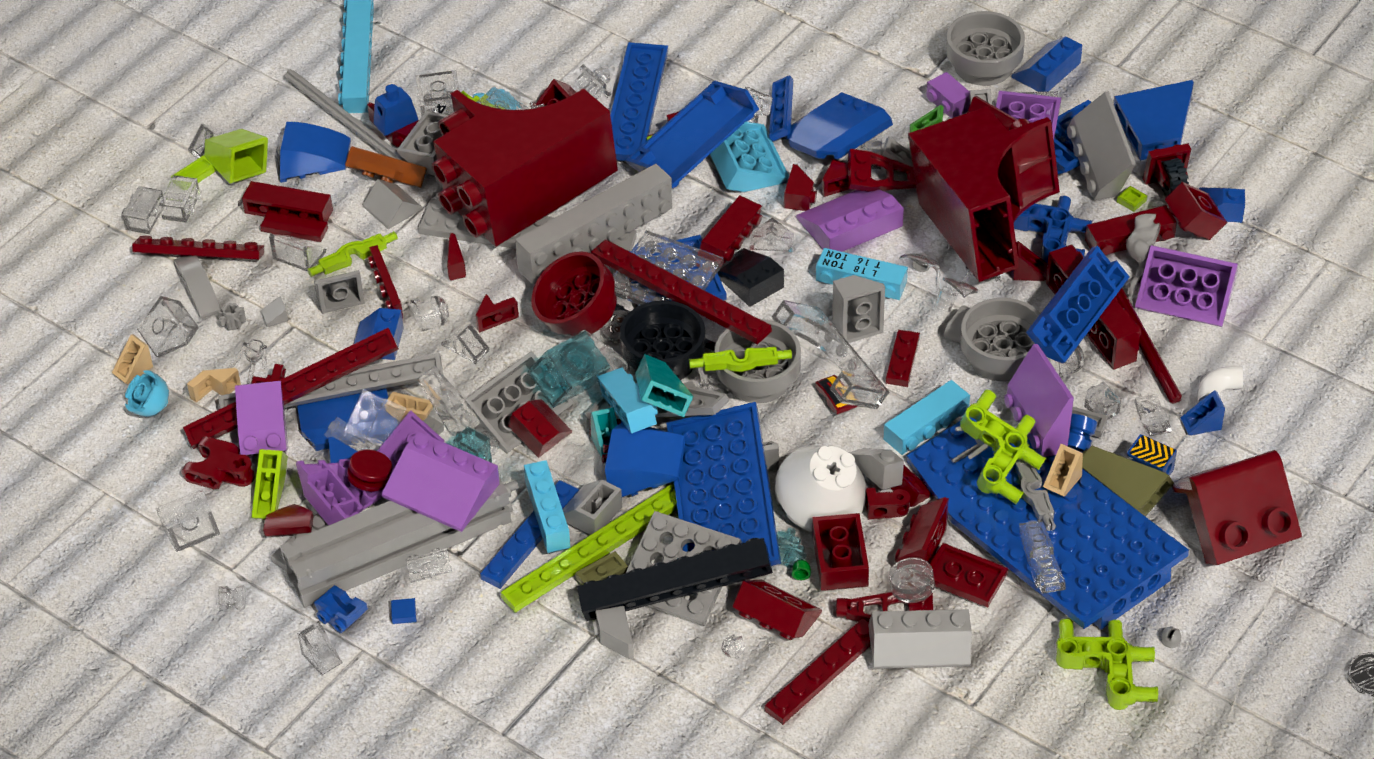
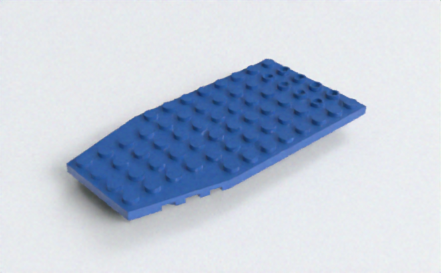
(1101, 543)

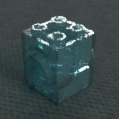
(568, 369)

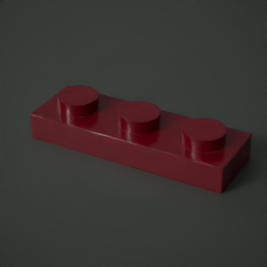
(902, 358)

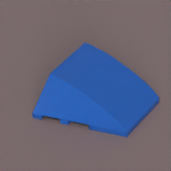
(312, 150)
(643, 458)

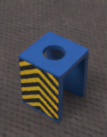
(1153, 454)

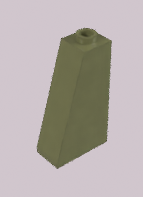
(1130, 480)

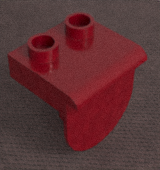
(1241, 507)

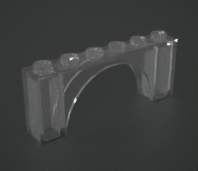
(856, 382)

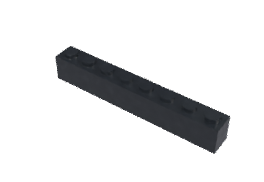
(676, 578)

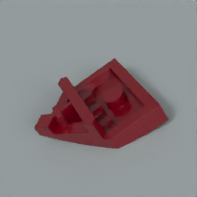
(289, 520)

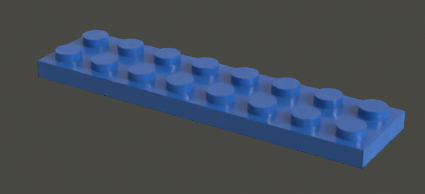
(636, 96)

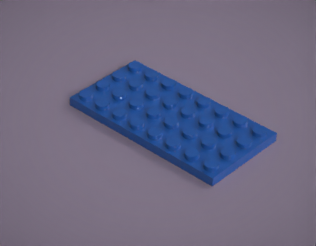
(726, 476)

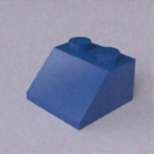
(378, 321)

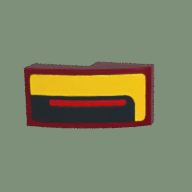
(823, 387)

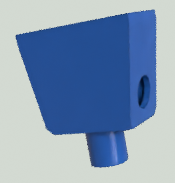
(393, 110)

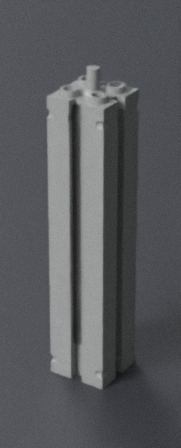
(379, 544)

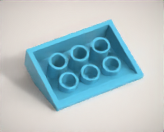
(749, 160)

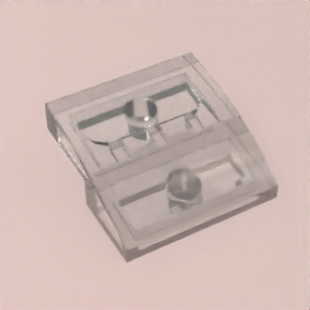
(374, 418)

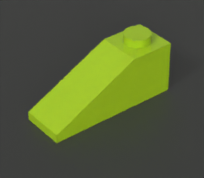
(269, 482)

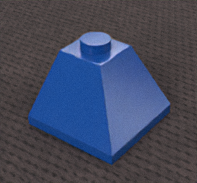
(1229, 202)

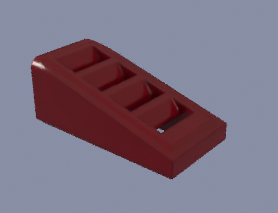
(455, 260)

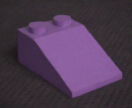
(261, 417)

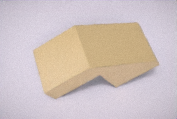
(219, 380)

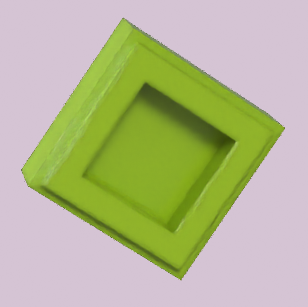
(1132, 198)

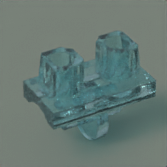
(790, 547)

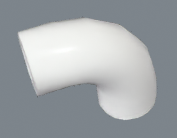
(1221, 380)

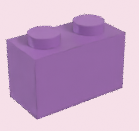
(949, 93)

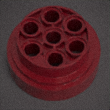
(575, 294)

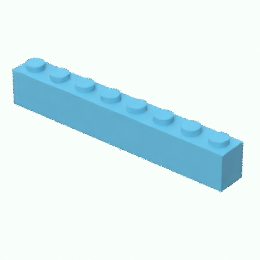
(356, 55)

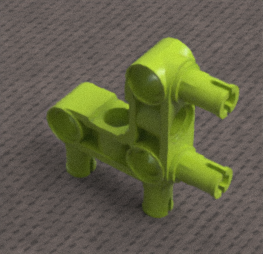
(998, 435)
(1112, 656)

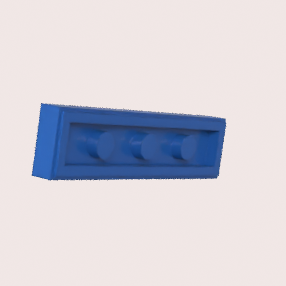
(781, 108)

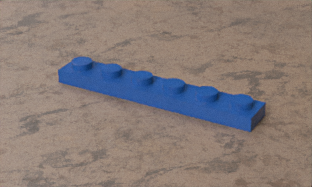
(521, 543)

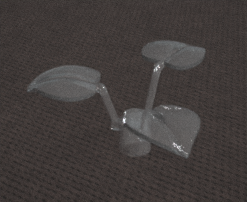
(946, 295)

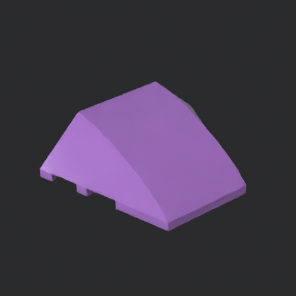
(331, 492)

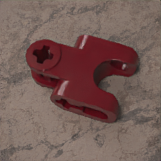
(222, 465)

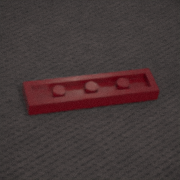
(383, 277)

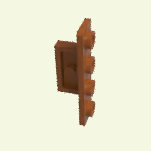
(386, 167)

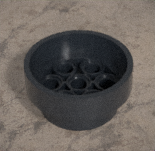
(663, 332)

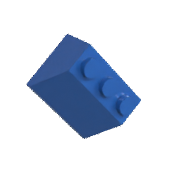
(1050, 64)

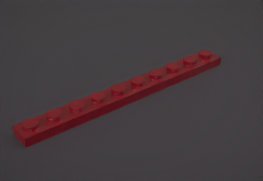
(682, 292)
(301, 383)

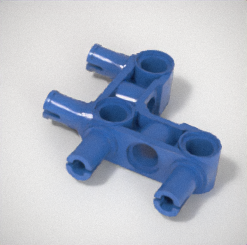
(1054, 223)

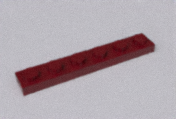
(207, 247)
(820, 673)

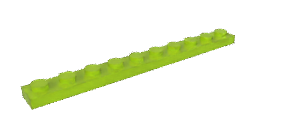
(588, 550)

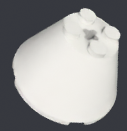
(818, 484)

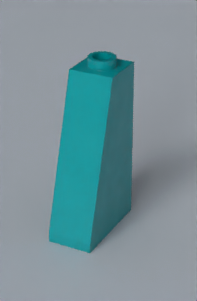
(661, 386)

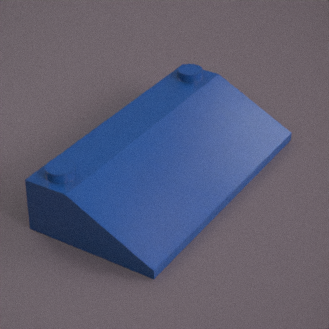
(696, 131)

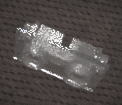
(336, 430)

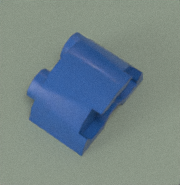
(339, 609)

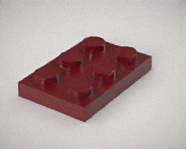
(967, 574)

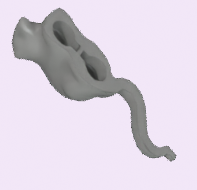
(1139, 244)

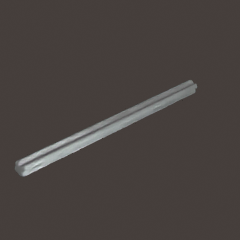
(342, 115)

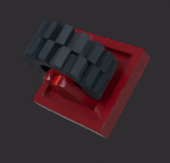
(1167, 167)

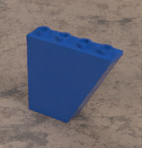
(1155, 116)

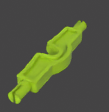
(342, 257)
(752, 358)

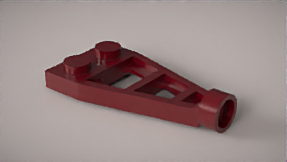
(860, 172)
(884, 599)

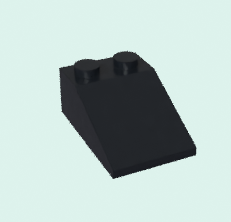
(752, 276)

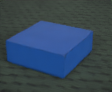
(403, 611)

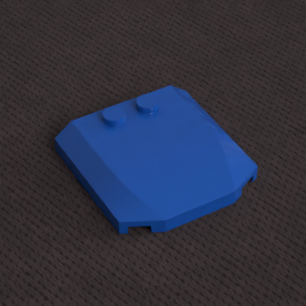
(838, 126)
(318, 415)

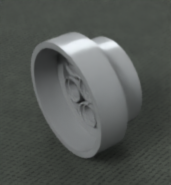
(985, 47)
(996, 336)
(762, 382)

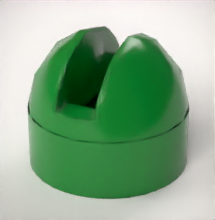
(801, 570)

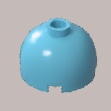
(147, 394)

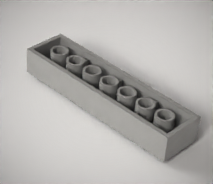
(597, 219)

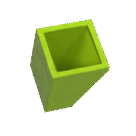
(237, 154)

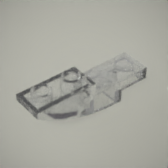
(1041, 557)

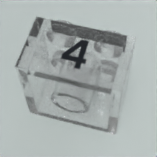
(435, 91)

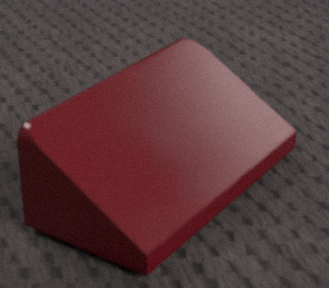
(914, 486)

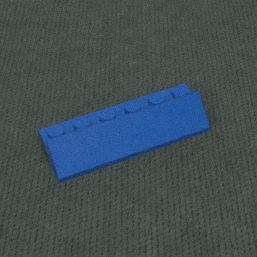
(1077, 305)

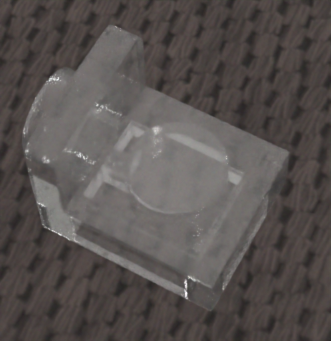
(709, 382)

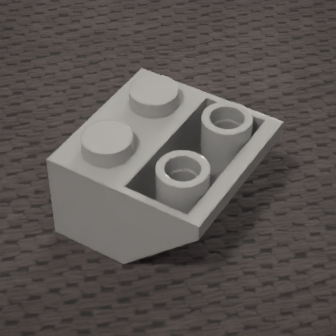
(593, 506)

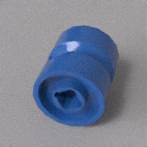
(1080, 432)

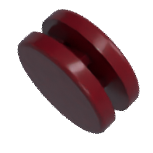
(369, 470)

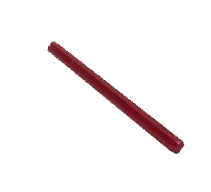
(1151, 353)

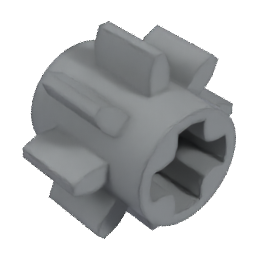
(232, 316)

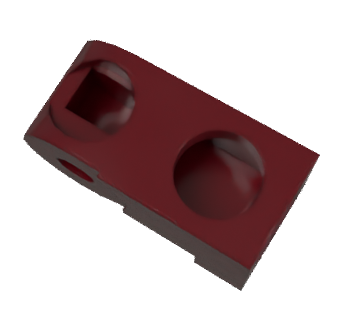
(887, 504)

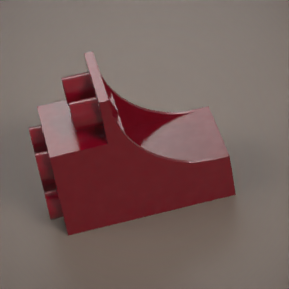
(520, 164)
(979, 180)

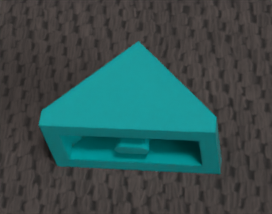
(601, 427)

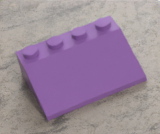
(1029, 106)
(852, 219)
(1186, 286)
(1042, 395)
(441, 481)

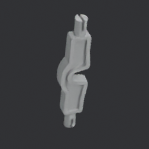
(1037, 499)

